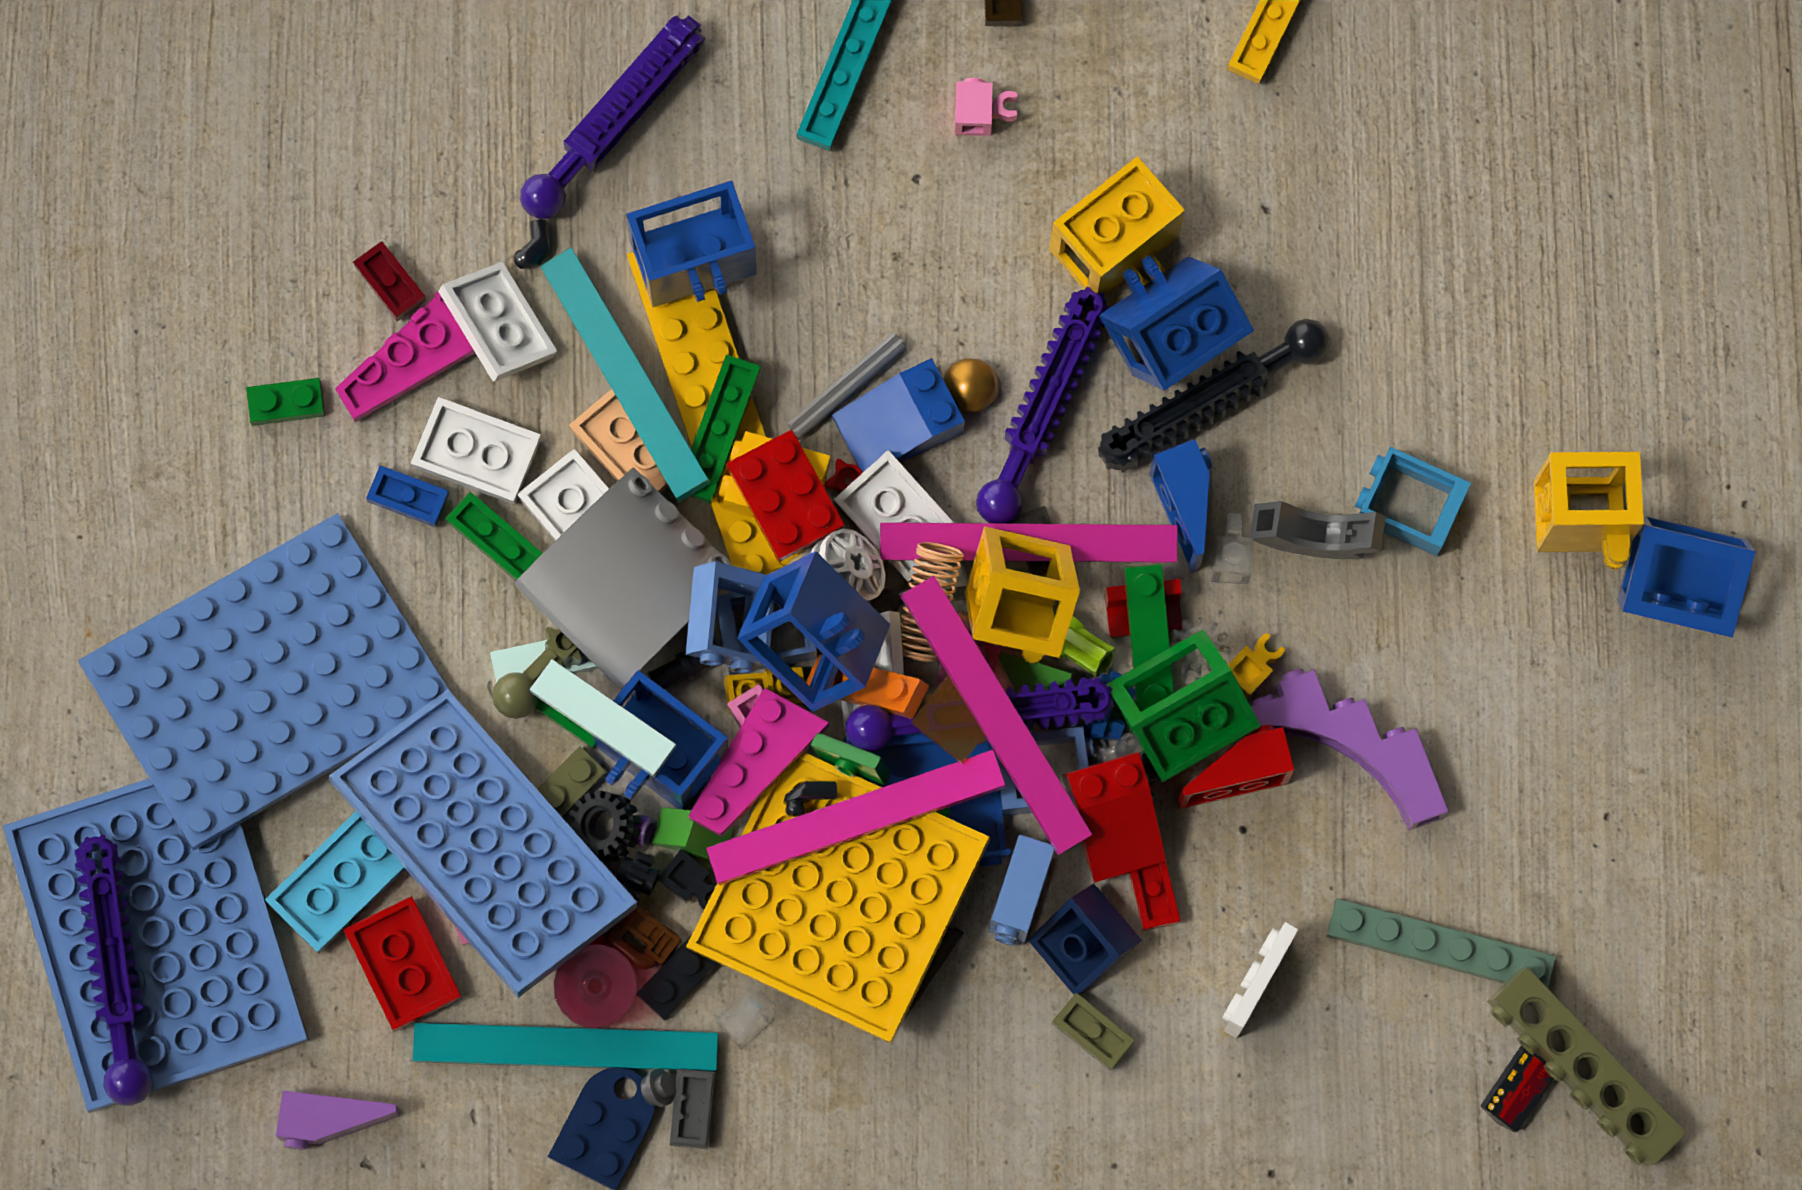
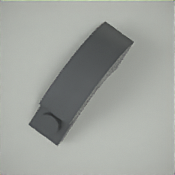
(1317, 534)

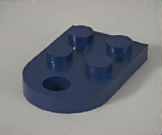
(603, 1129)

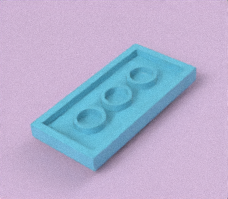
(335, 883)

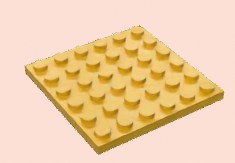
(847, 922)

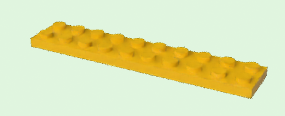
(692, 348)

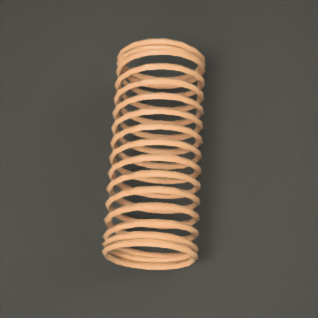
(931, 557)

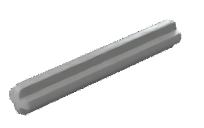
(847, 385)

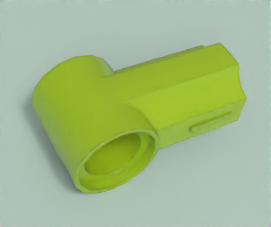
(1087, 649)

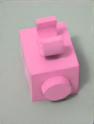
(976, 108)

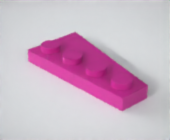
(406, 360)
(761, 751)

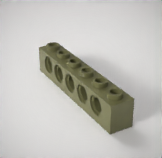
(1659, 1129)

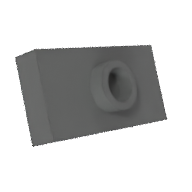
(692, 1109)

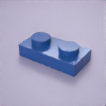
(407, 496)

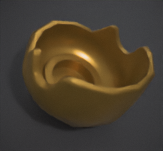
(972, 384)

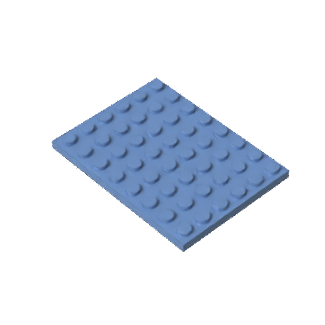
(263, 680)
(198, 937)

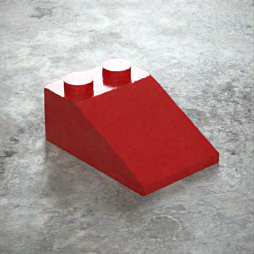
(1250, 766)
(1119, 814)

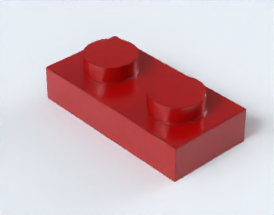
(1154, 897)

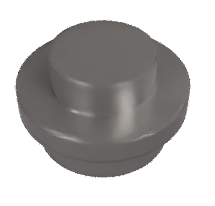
(658, 1088)

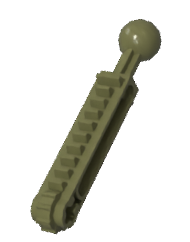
(512, 691)

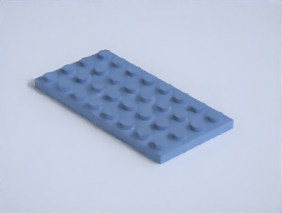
(483, 843)

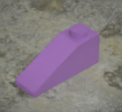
(322, 1118)

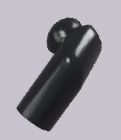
(537, 249)
(807, 791)

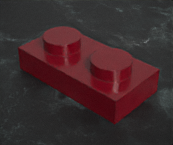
(389, 281)

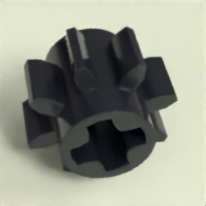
(638, 874)

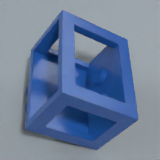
(696, 251)
(1175, 320)
(1686, 576)
(830, 616)
(691, 761)

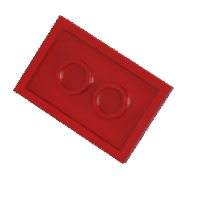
(785, 495)
(402, 964)

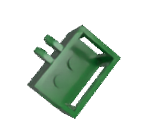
(1191, 720)

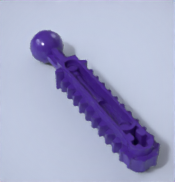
(614, 114)
(1000, 499)
(872, 727)
(127, 1079)

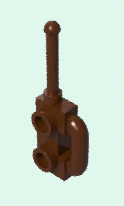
(658, 938)

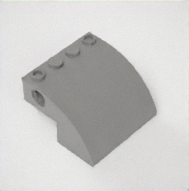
(621, 577)

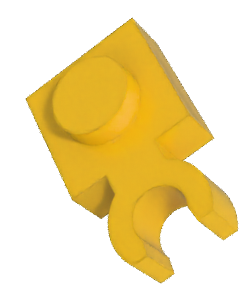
(1251, 667)

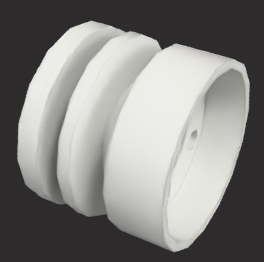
(853, 559)

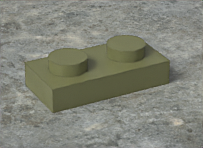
(571, 781)
(1093, 1031)

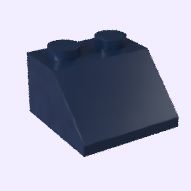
(1084, 939)

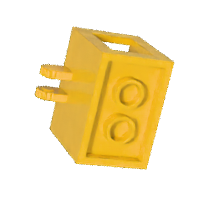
(1117, 227)
(1589, 530)
(1018, 606)

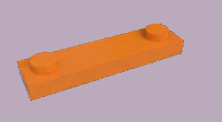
(885, 689)

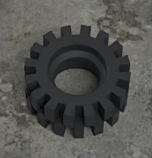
(622, 829)

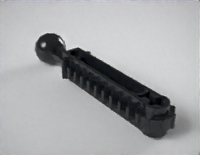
(1304, 343)

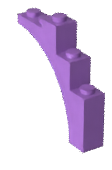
(1395, 762)

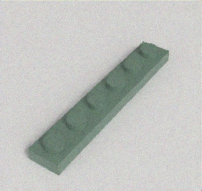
(1434, 943)

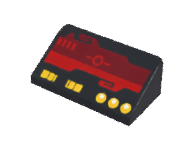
(1517, 1090)

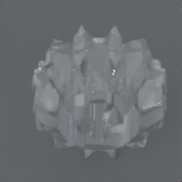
(1191, 660)

